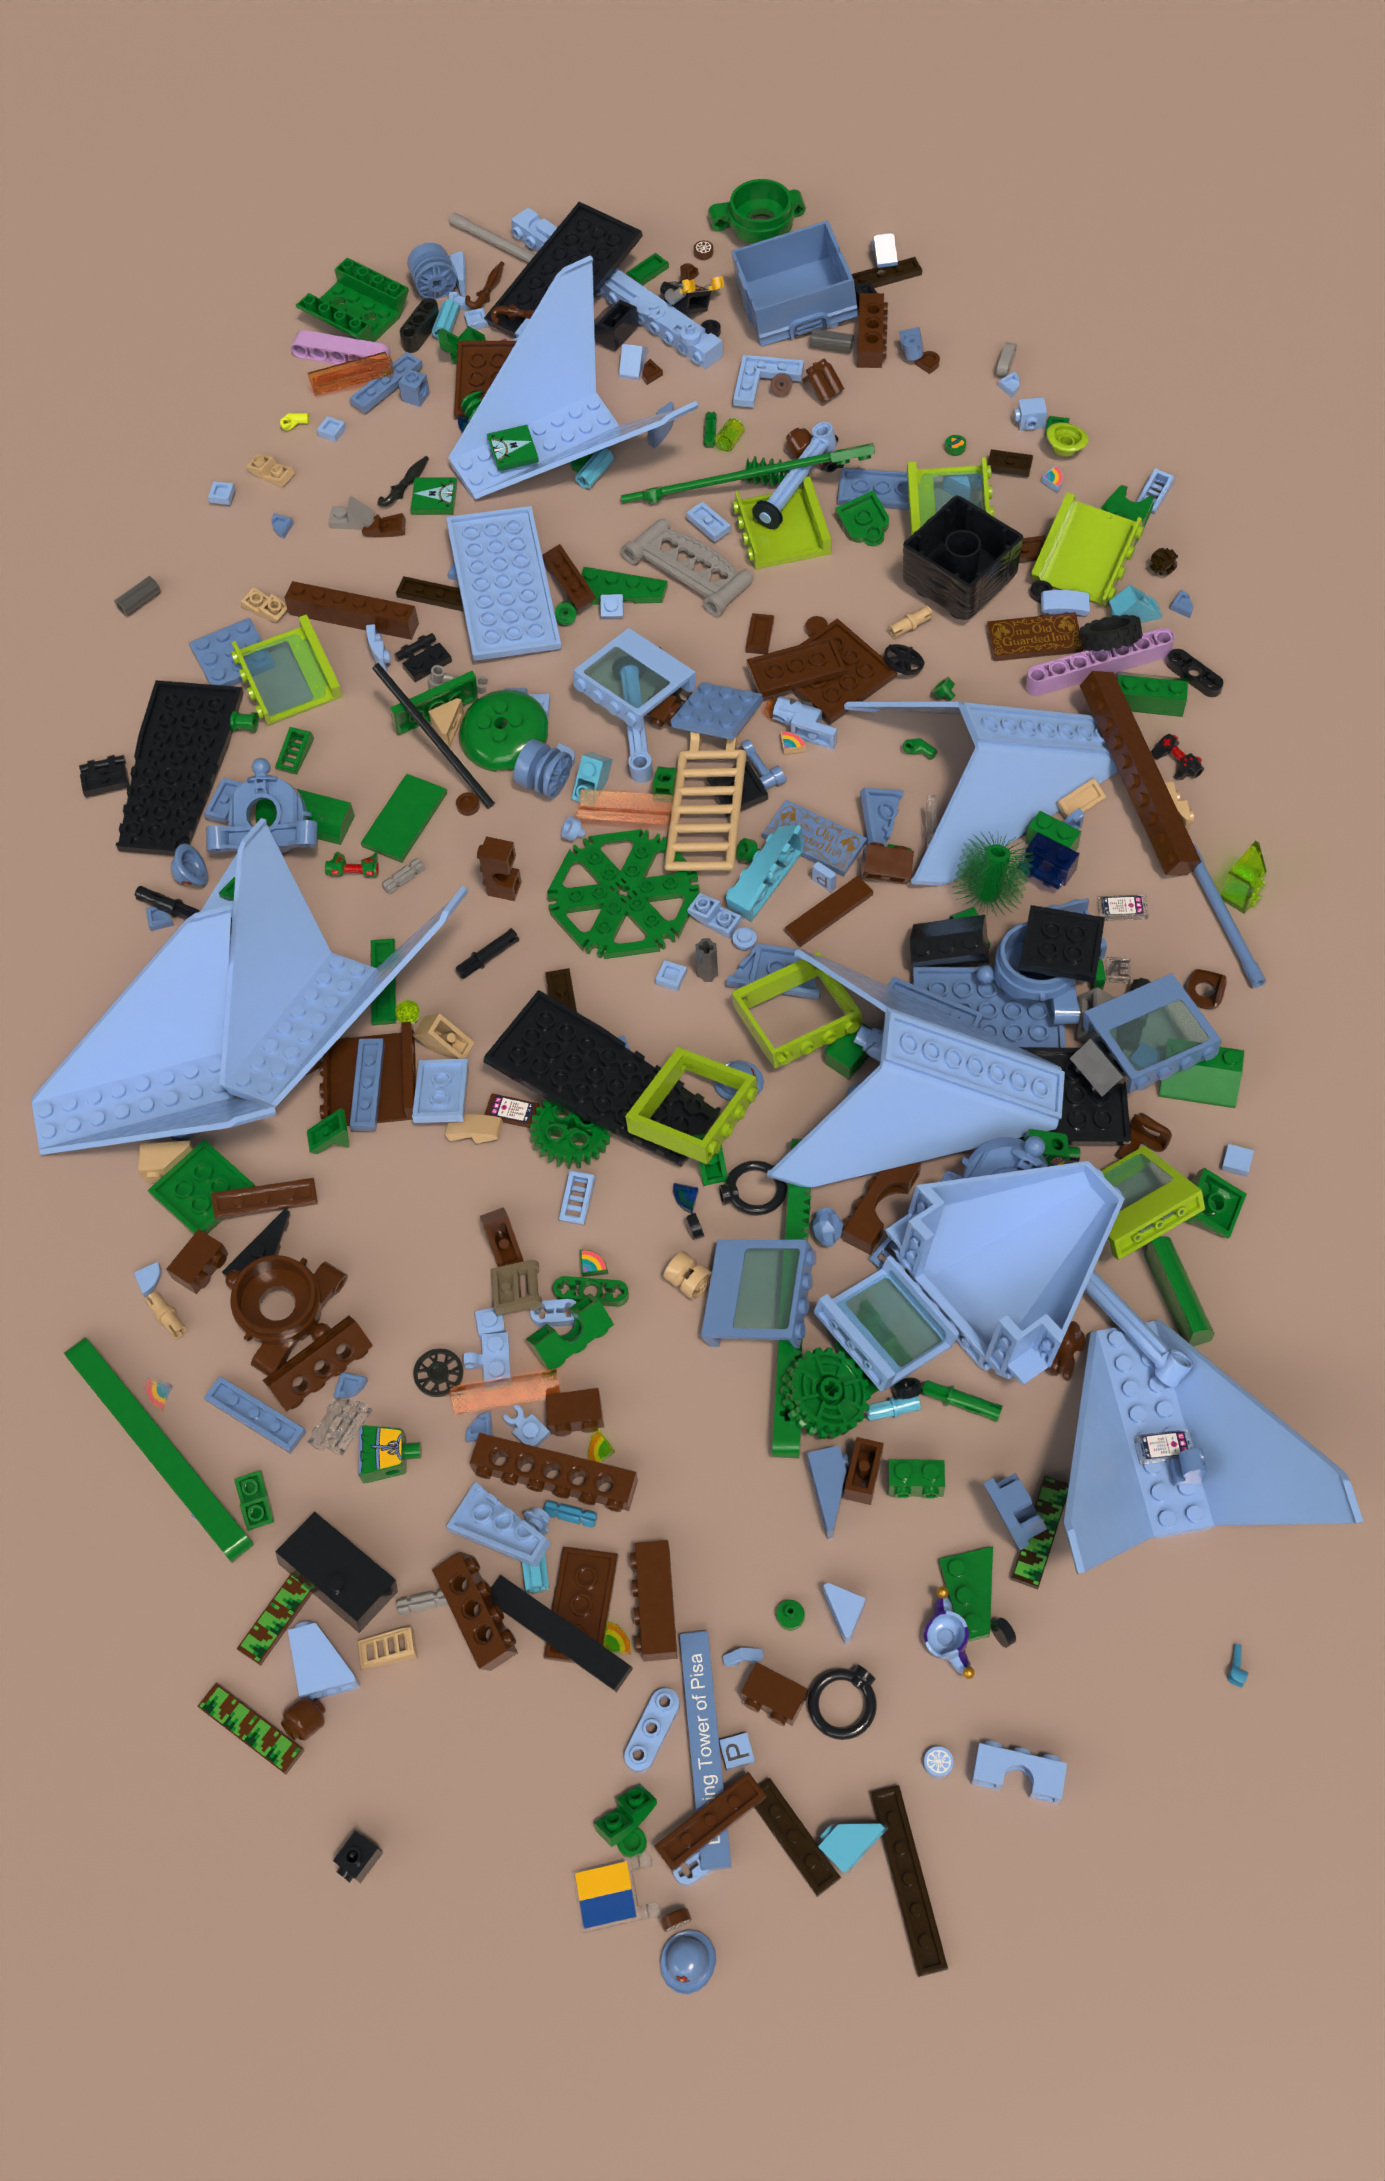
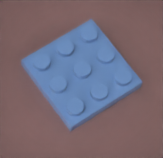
(215, 648)
(717, 710)

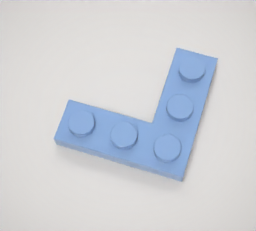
(758, 367)

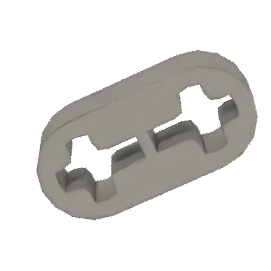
(1006, 359)

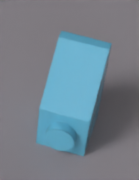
(1135, 602)
(849, 1842)

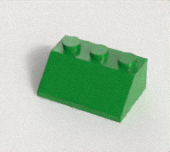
(1154, 693)
(1208, 1081)

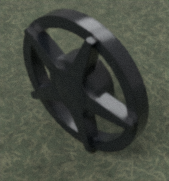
(903, 659)

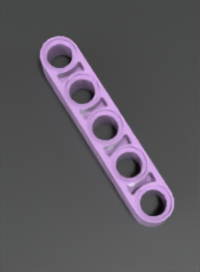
(333, 348)

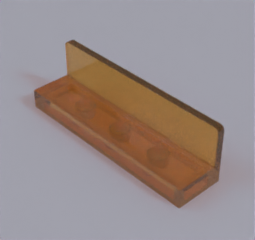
(351, 373)
(625, 806)
(504, 1391)

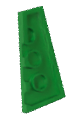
(633, 587)

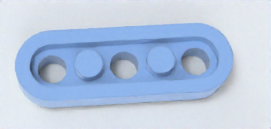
(651, 1743)

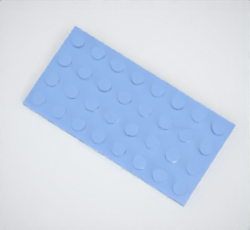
(503, 583)

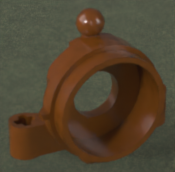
(310, 1295)

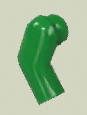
(919, 746)

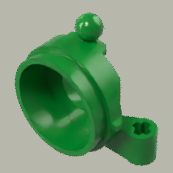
(756, 198)

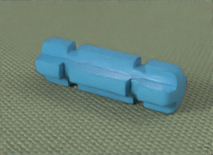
(570, 1513)

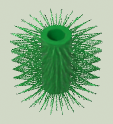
(992, 873)

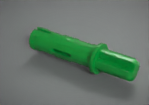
(962, 1400)

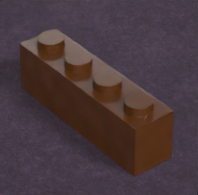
(655, 1601)

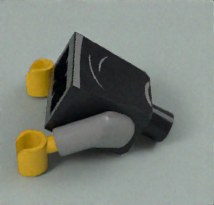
(690, 297)

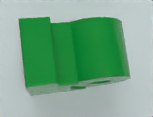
(664, 780)

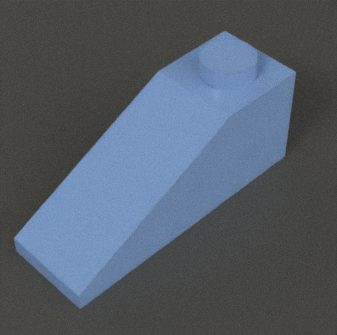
(828, 1477)

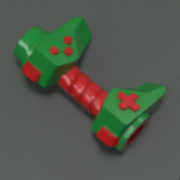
(338, 866)

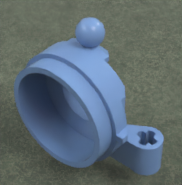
(291, 823)
(1007, 976)
(1002, 1156)

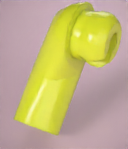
(293, 419)

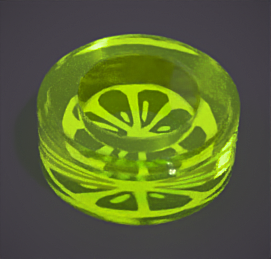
(407, 1011)

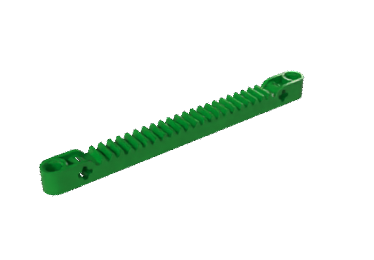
(786, 1433)

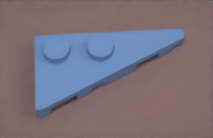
(879, 812)

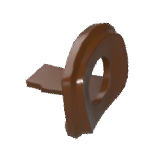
(1217, 980)
(1140, 1135)

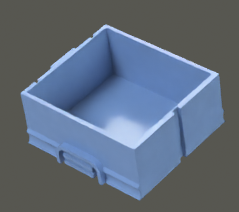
(794, 283)

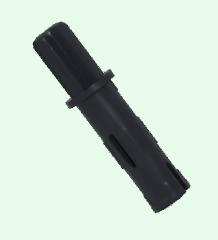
(174, 906)
(493, 949)

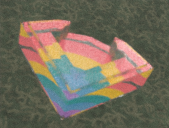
(157, 1392)

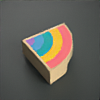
(792, 743)

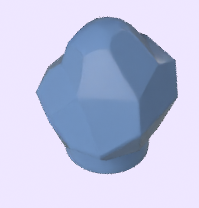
(827, 1226)

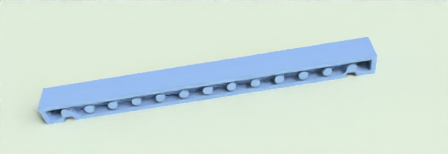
(535, 232)

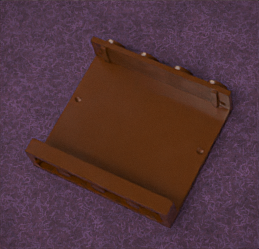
(397, 1080)

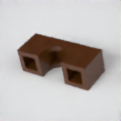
(496, 865)

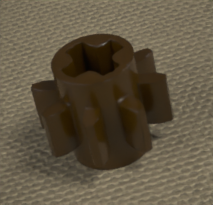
(1164, 561)

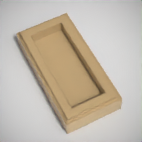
(1083, 798)

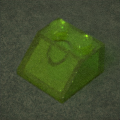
(1246, 880)

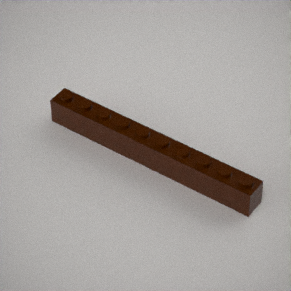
(1140, 774)

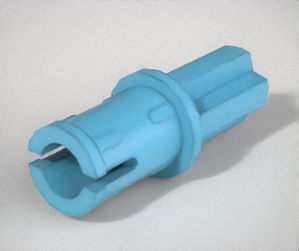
(893, 1408)

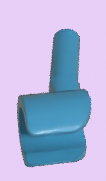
(1237, 1676)

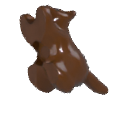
(1064, 1360)

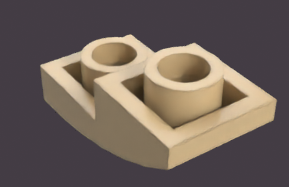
(268, 470)
(265, 606)
(1182, 806)
(479, 1127)

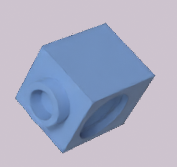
(414, 388)

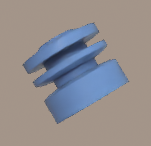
(431, 270)
(542, 768)

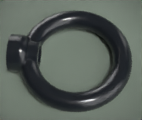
(730, 1195)
(861, 1680)

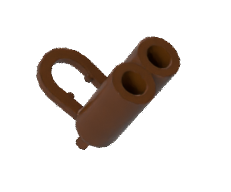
(823, 380)

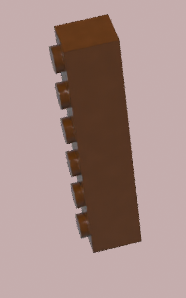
(351, 610)

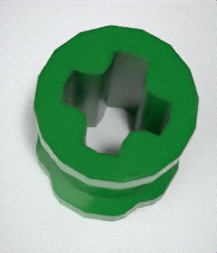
(244, 721)

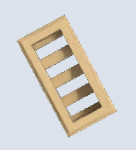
(399, 1656)

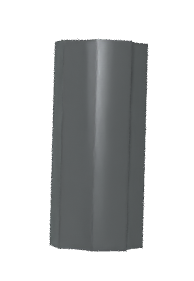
(832, 340)
(137, 596)
(706, 960)

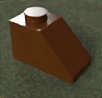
(501, 1237)

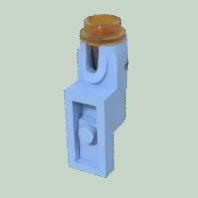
(804, 720)

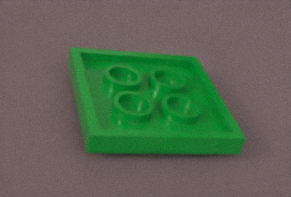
(189, 1184)

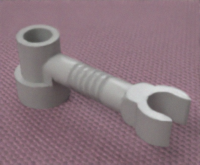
(439, 677)

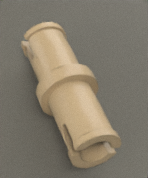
(910, 621)
(165, 1315)

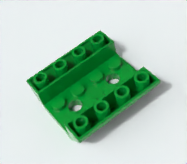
(369, 301)

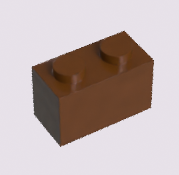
(887, 863)
(197, 1261)
(574, 1412)
(863, 1471)
(774, 1695)

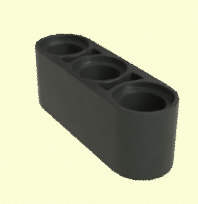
(419, 325)

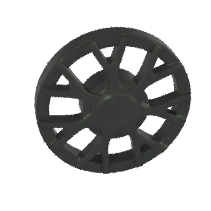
(438, 1372)

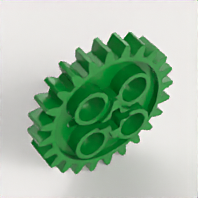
(563, 1148)

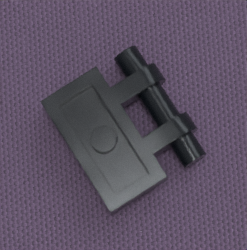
(420, 665)
(104, 775)

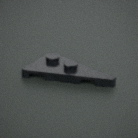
(265, 1244)

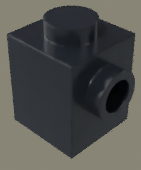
(356, 1858)

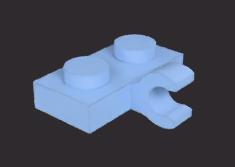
(494, 1357)

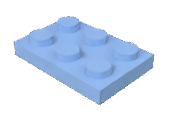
(440, 1090)

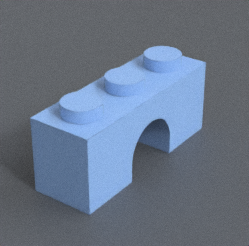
(1045, 1772)

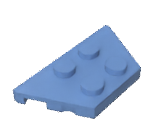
(766, 960)

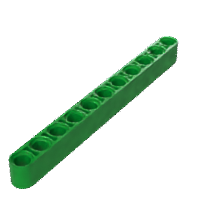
(159, 1450)

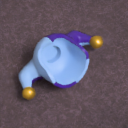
(948, 1635)

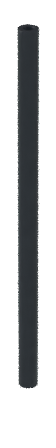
(433, 735)

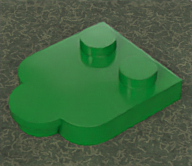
(864, 519)

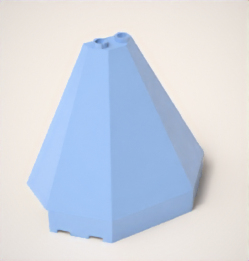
(1009, 1257)

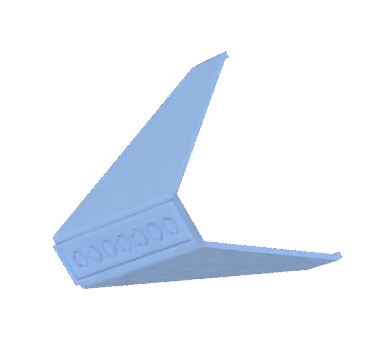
(550, 389)
(1018, 768)
(283, 982)
(152, 1055)
(932, 1096)
(1253, 1458)

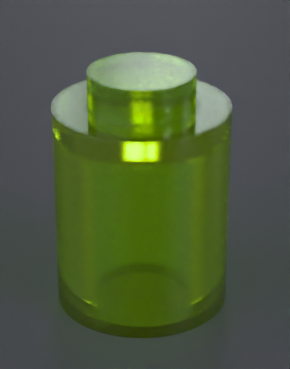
(729, 434)

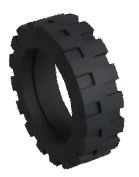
(1111, 632)

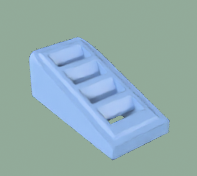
(459, 266)
(1161, 478)
(573, 1177)

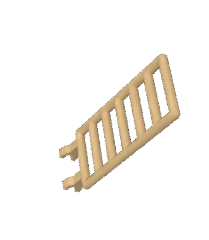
(734, 809)

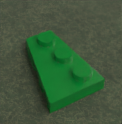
(970, 1588)

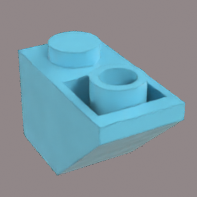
(592, 773)

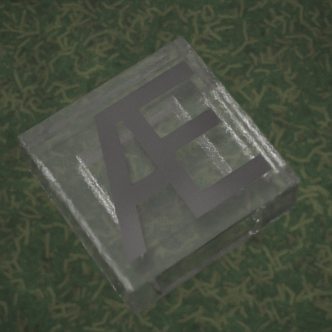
(1118, 970)

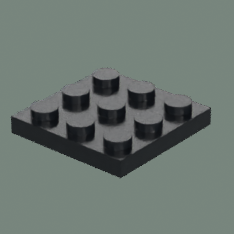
(1062, 943)

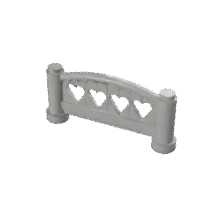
(717, 593)

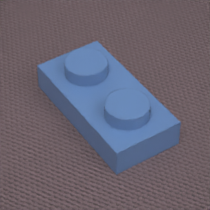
(221, 801)

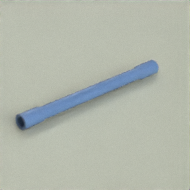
(1250, 967)

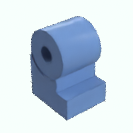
(912, 343)
(1189, 1467)

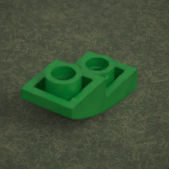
(254, 1500)
(631, 1812)

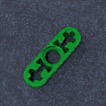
(611, 1286)

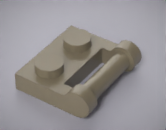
(508, 1288)

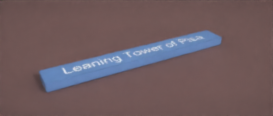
(704, 1738)

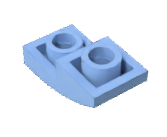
(1065, 601)
(377, 647)
(711, 914)

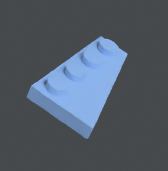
(497, 1527)

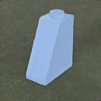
(317, 1664)

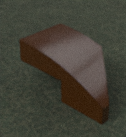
(386, 527)

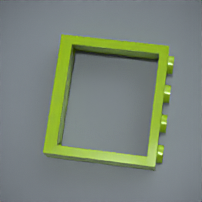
(780, 982)
(703, 1150)

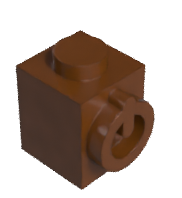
(665, 711)

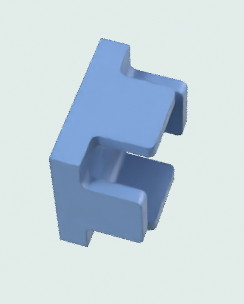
(1015, 1509)

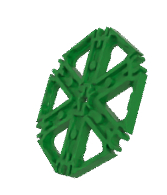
(615, 906)

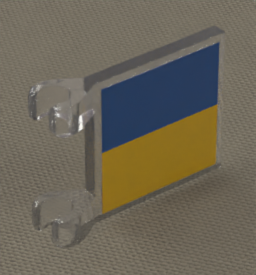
(609, 1896)

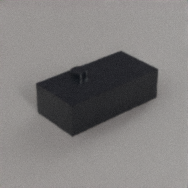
(336, 1572)

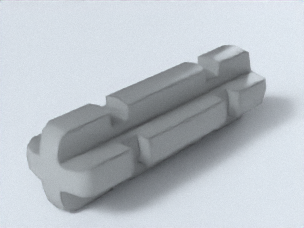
(403, 875)
(420, 1602)

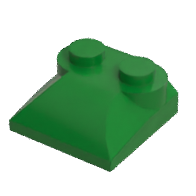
(1221, 1203)

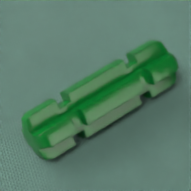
(710, 429)

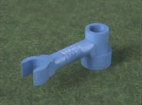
(769, 777)

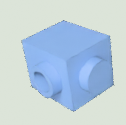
(1031, 413)

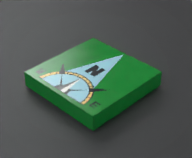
(512, 448)
(433, 496)

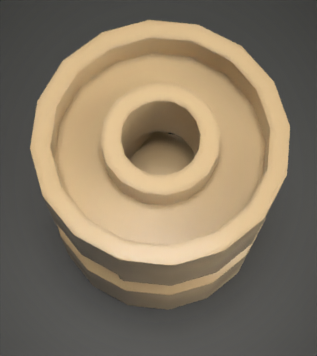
(685, 1273)

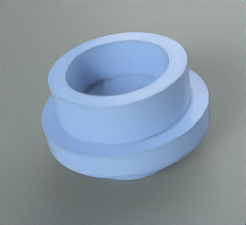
(744, 938)

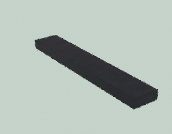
(560, 1634)

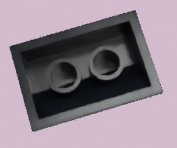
(950, 942)

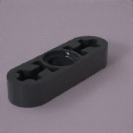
(1198, 682)

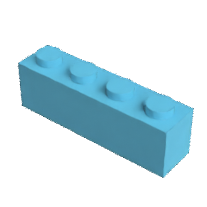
(765, 872)

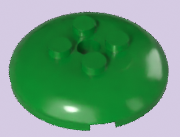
(495, 747)

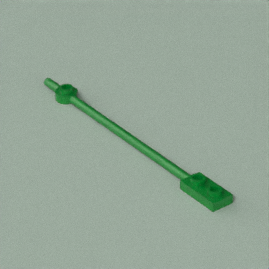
(840, 456)

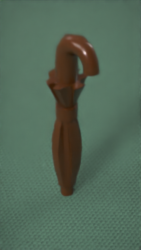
(484, 295)
(512, 311)

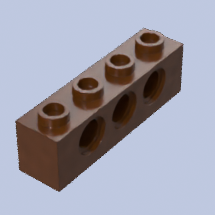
(870, 330)
(321, 1349)
(450, 1578)

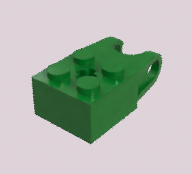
(1121, 506)

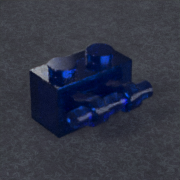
(1052, 861)

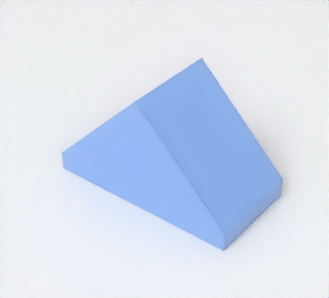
(632, 361)
(845, 1608)

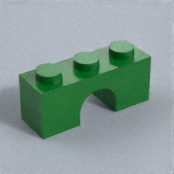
(590, 1322)

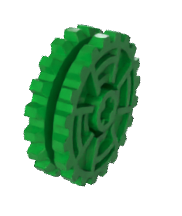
(825, 1393)

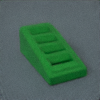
(293, 734)

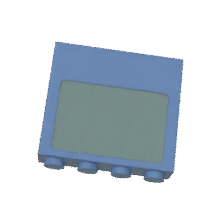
(1153, 1031)
(759, 1291)

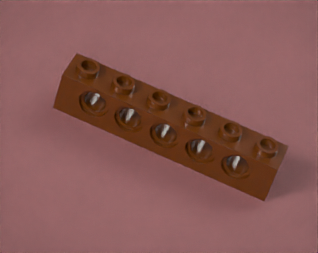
(490, 1448)

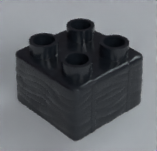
(961, 557)

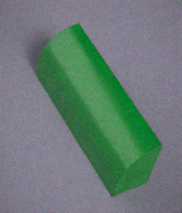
(331, 815)
(1178, 1291)

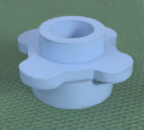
(538, 1519)

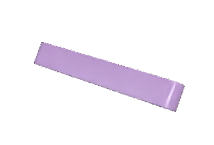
(1076, 667)

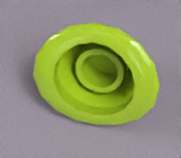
(1066, 438)

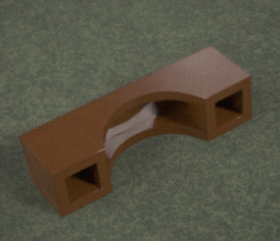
(865, 1227)

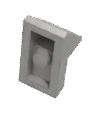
(353, 516)

